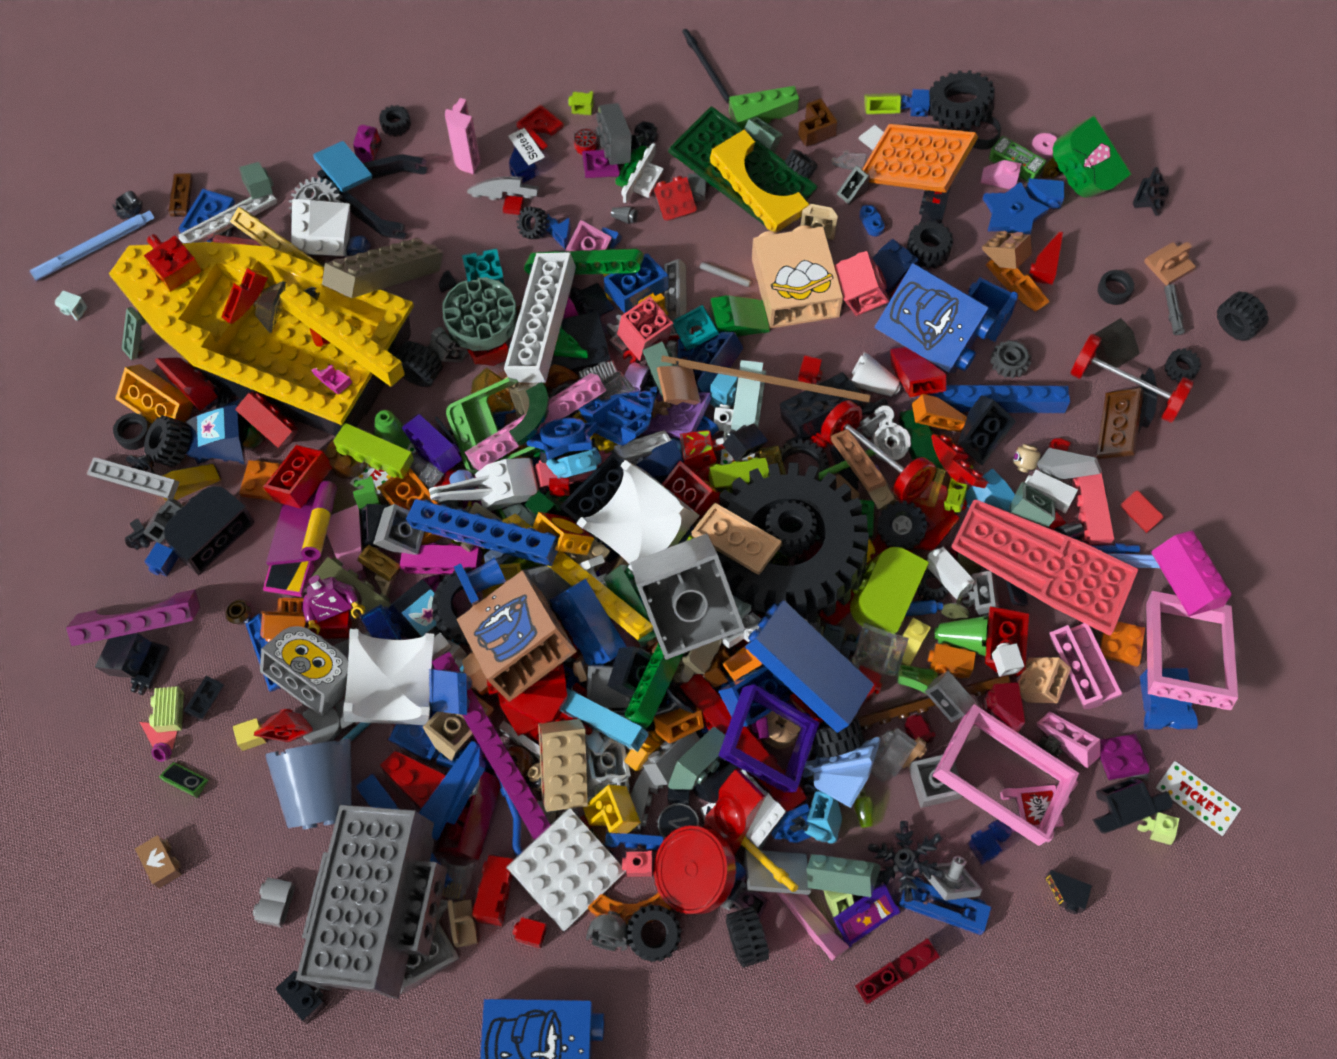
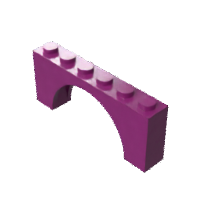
(92, 627)

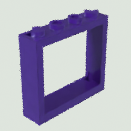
(809, 726)

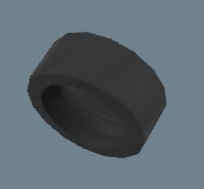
(1118, 276)
(125, 421)

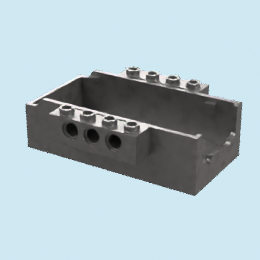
(372, 901)

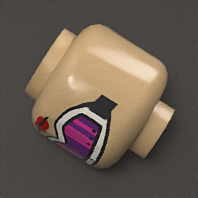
(1026, 457)

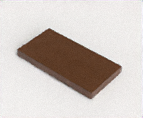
(1120, 423)

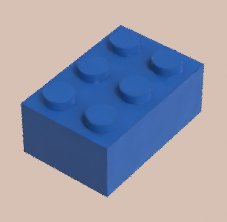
(629, 288)

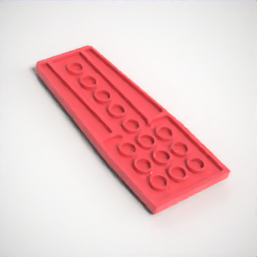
(1047, 565)

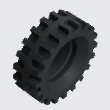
(965, 113)

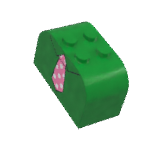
(1089, 159)

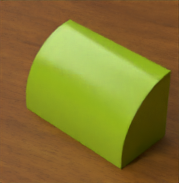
(882, 103)

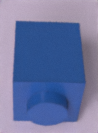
(161, 559)

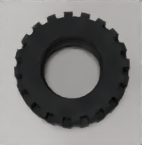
(442, 607)

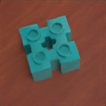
(483, 266)

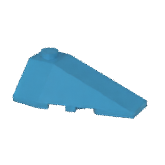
(996, 493)

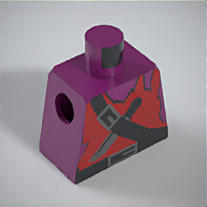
(369, 140)

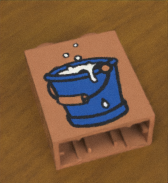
(515, 636)

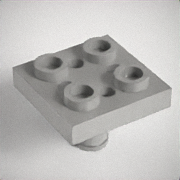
(956, 882)

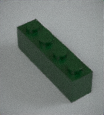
(920, 439)
(623, 584)

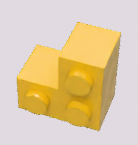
(612, 809)

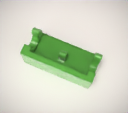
(368, 494)

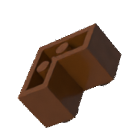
(818, 125)

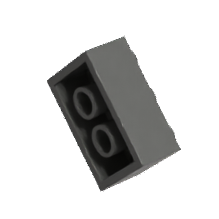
(613, 134)

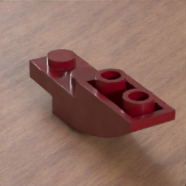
(897, 971)

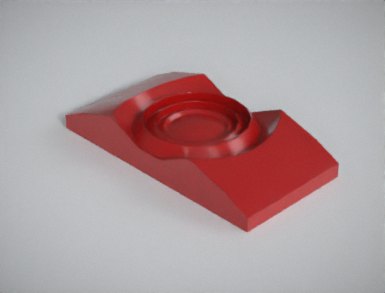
(735, 809)

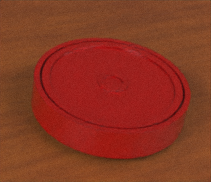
(694, 870)

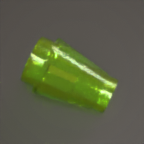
(864, 811)

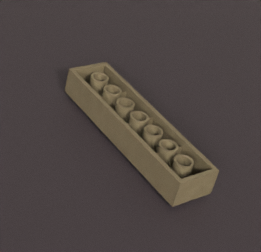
(382, 267)

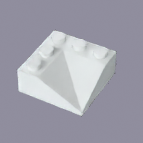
(320, 227)

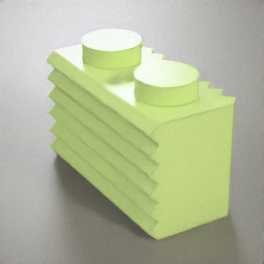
(167, 709)

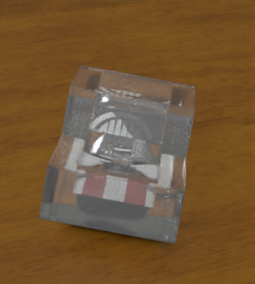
(430, 475)

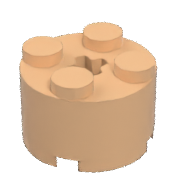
(781, 737)

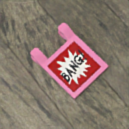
(1031, 802)

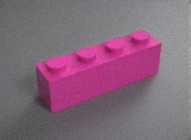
(440, 559)

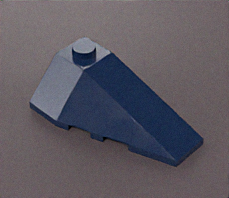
(661, 461)

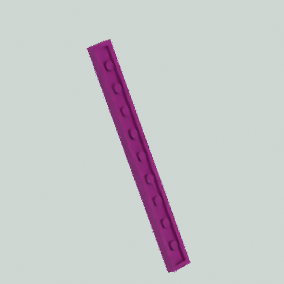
(499, 758)

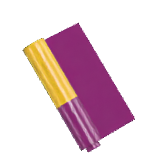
(303, 531)

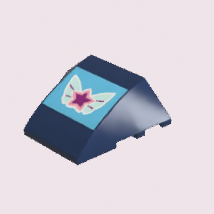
(217, 434)

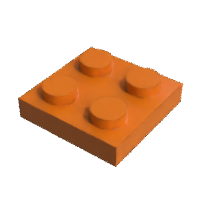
(255, 477)
(1123, 644)

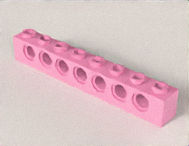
(559, 407)

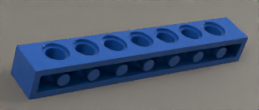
(543, 553)

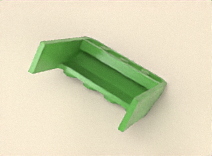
(474, 422)

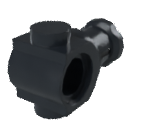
(644, 134)

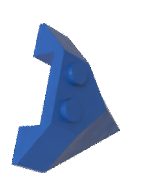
(621, 416)

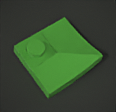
(916, 677)

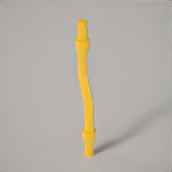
(779, 873)

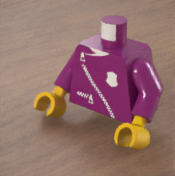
(327, 599)

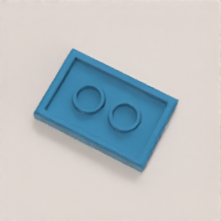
(342, 166)

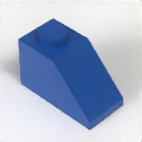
(1046, 192)

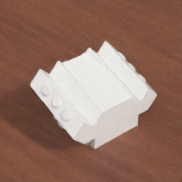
(606, 768)
(766, 818)

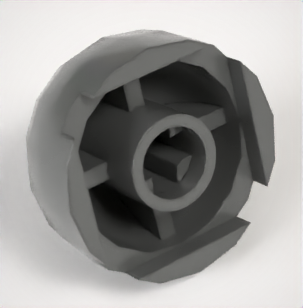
(608, 932)

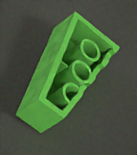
(764, 105)

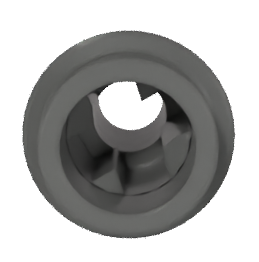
(625, 214)

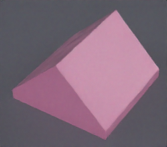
(588, 238)

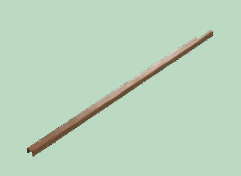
(767, 379)

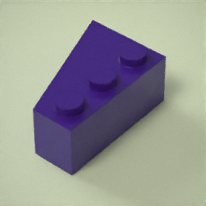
(431, 444)

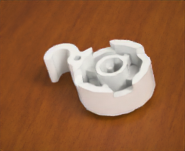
(891, 430)

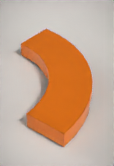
(604, 904)

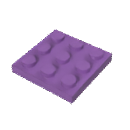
(681, 417)

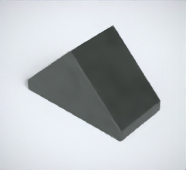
(854, 186)

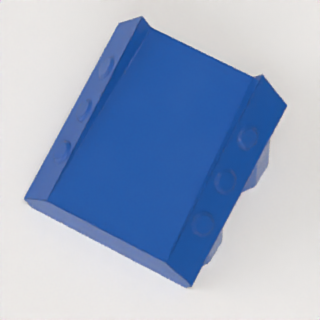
(449, 691)

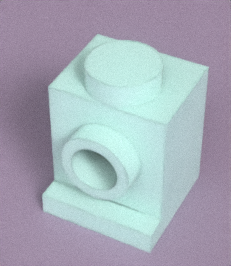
(71, 304)

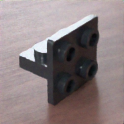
(1152, 192)

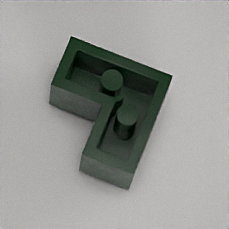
(545, 504)

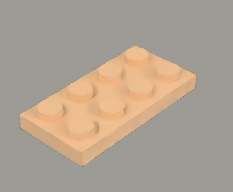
(737, 538)

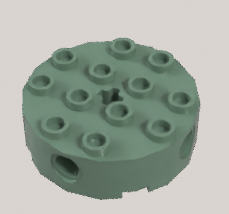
(480, 314)

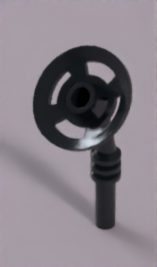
(677, 701)

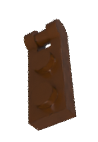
(180, 194)

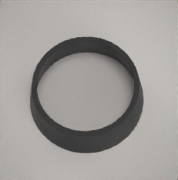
(988, 143)

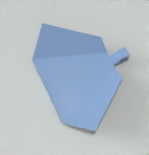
(845, 774)

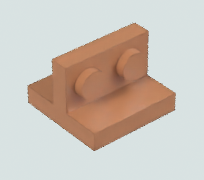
(1171, 262)

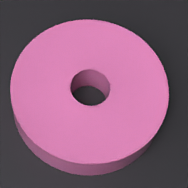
(1039, 143)

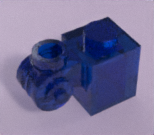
(985, 844)

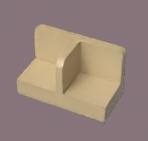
(462, 923)

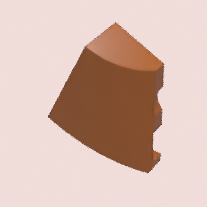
(557, 376)

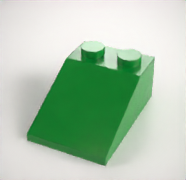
(739, 315)

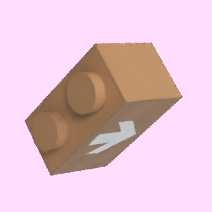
(159, 861)

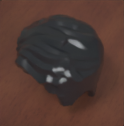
(128, 205)

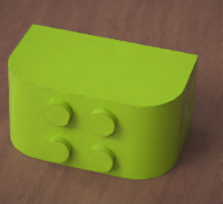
(887, 588)

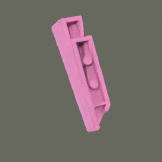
(814, 924)

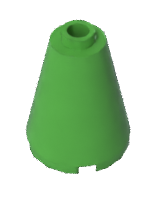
(390, 429)
(964, 634)

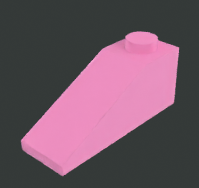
(1075, 741)

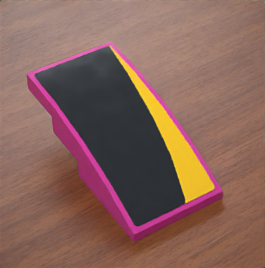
(289, 578)

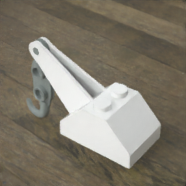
(498, 485)

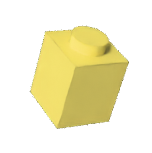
(245, 734)

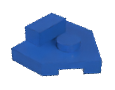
(783, 829)

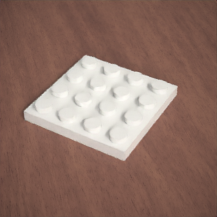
(566, 869)

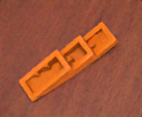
(1022, 285)

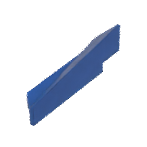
(455, 789)

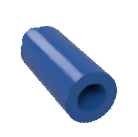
(923, 607)

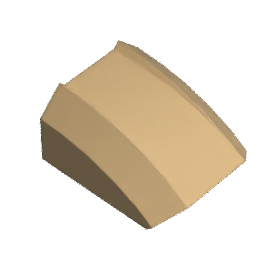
(820, 216)

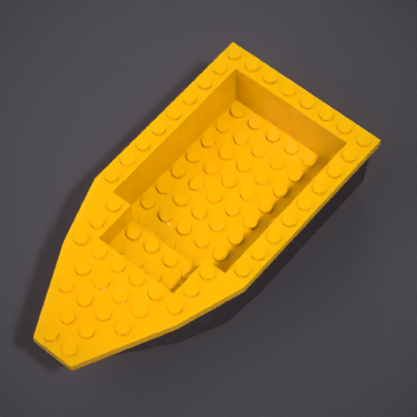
(246, 355)

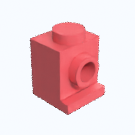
(641, 870)

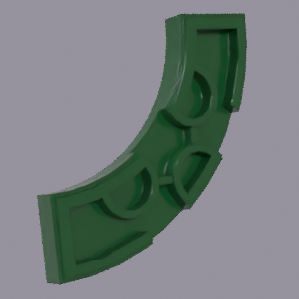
(535, 415)

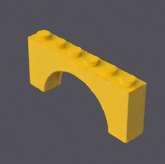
(773, 210)

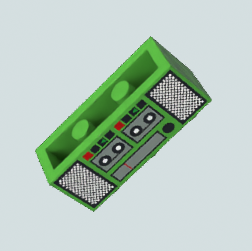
(1008, 150)

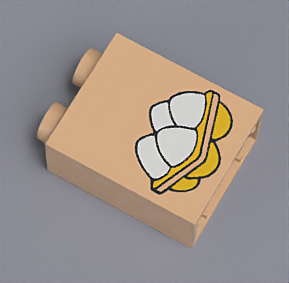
(796, 276)

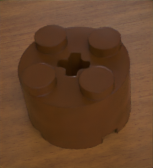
(343, 465)

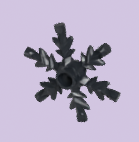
(907, 860)

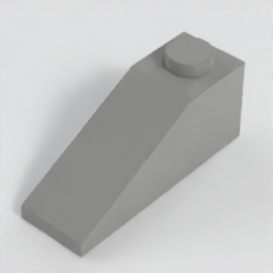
(1067, 465)

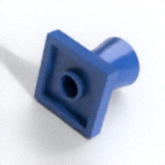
(480, 578)

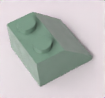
(1033, 506)

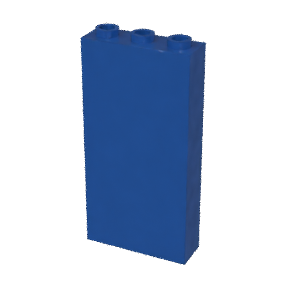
(809, 665)

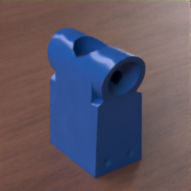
(1166, 711)

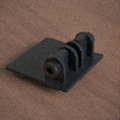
(590, 300)

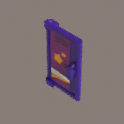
(858, 923)

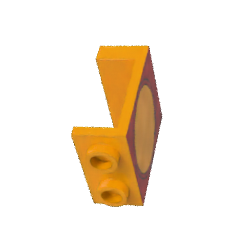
(572, 537)

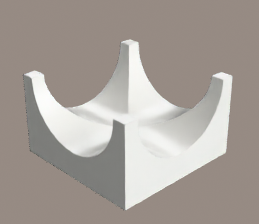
(640, 517)
(388, 680)

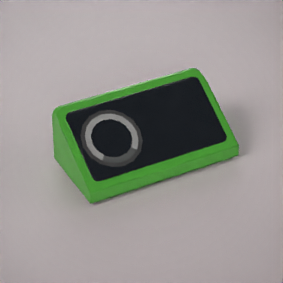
(184, 779)

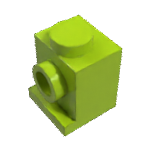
(581, 103)

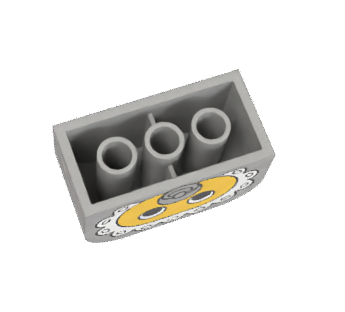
(306, 668)

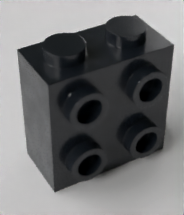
(123, 655)

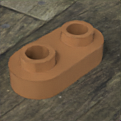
(919, 751)

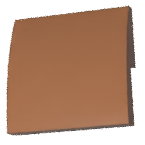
(678, 385)

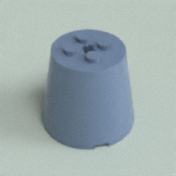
(312, 782)

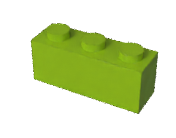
(722, 476)

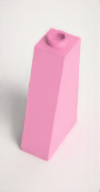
(346, 539)

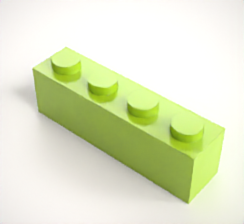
(374, 451)

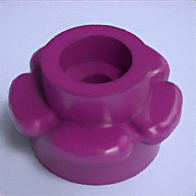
(161, 752)

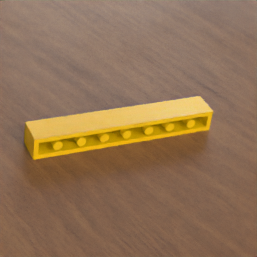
(342, 335)

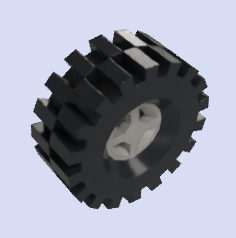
(905, 517)

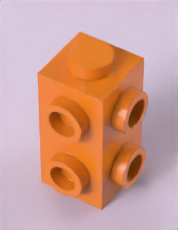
(955, 660)

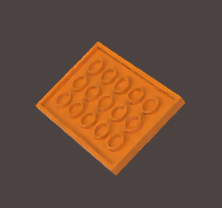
(919, 157)

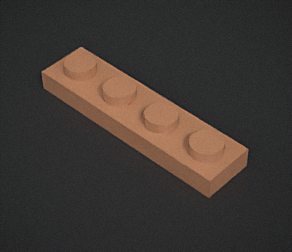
(858, 460)

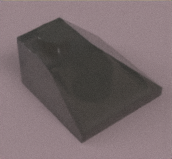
(270, 305)

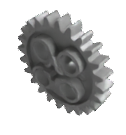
(317, 186)

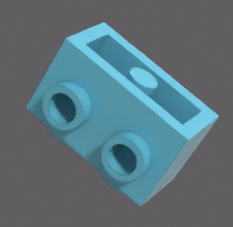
(723, 390)

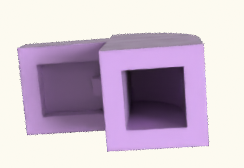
(637, 375)

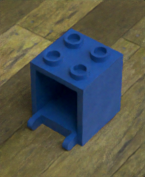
(997, 299)

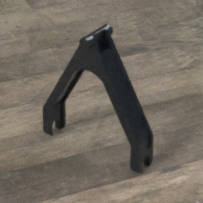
(380, 168)

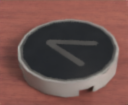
(675, 817)

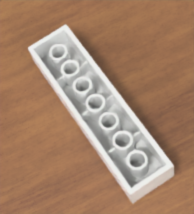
(540, 318)

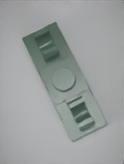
(132, 333)

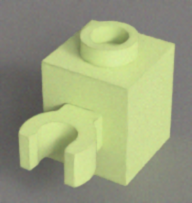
(1162, 827)

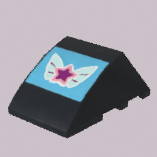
(414, 609)

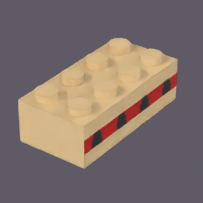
(563, 765)

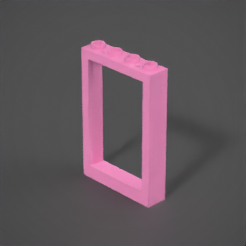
(1180, 689)
(1026, 749)

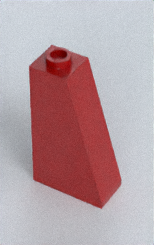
(917, 373)

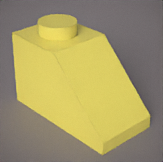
(917, 634)

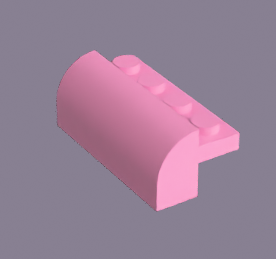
(462, 137)
(1089, 669)

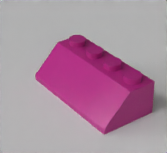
(1191, 573)

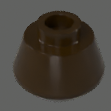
(239, 612)

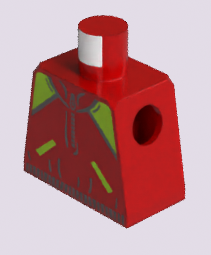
(700, 448)

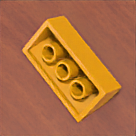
(152, 395)

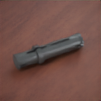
(1174, 310)

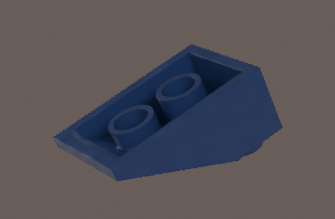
(894, 263)

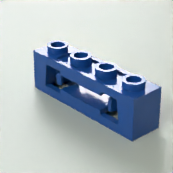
(978, 917)

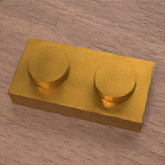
(378, 563)

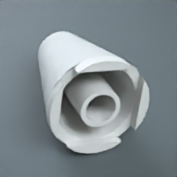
(874, 377)

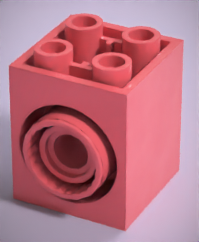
(861, 283)
(644, 327)

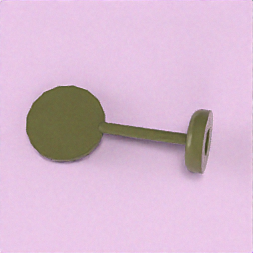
(956, 611)

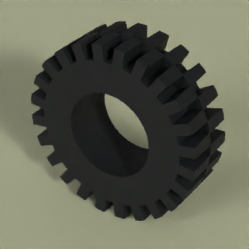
(823, 577)

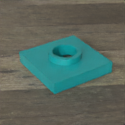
(695, 317)

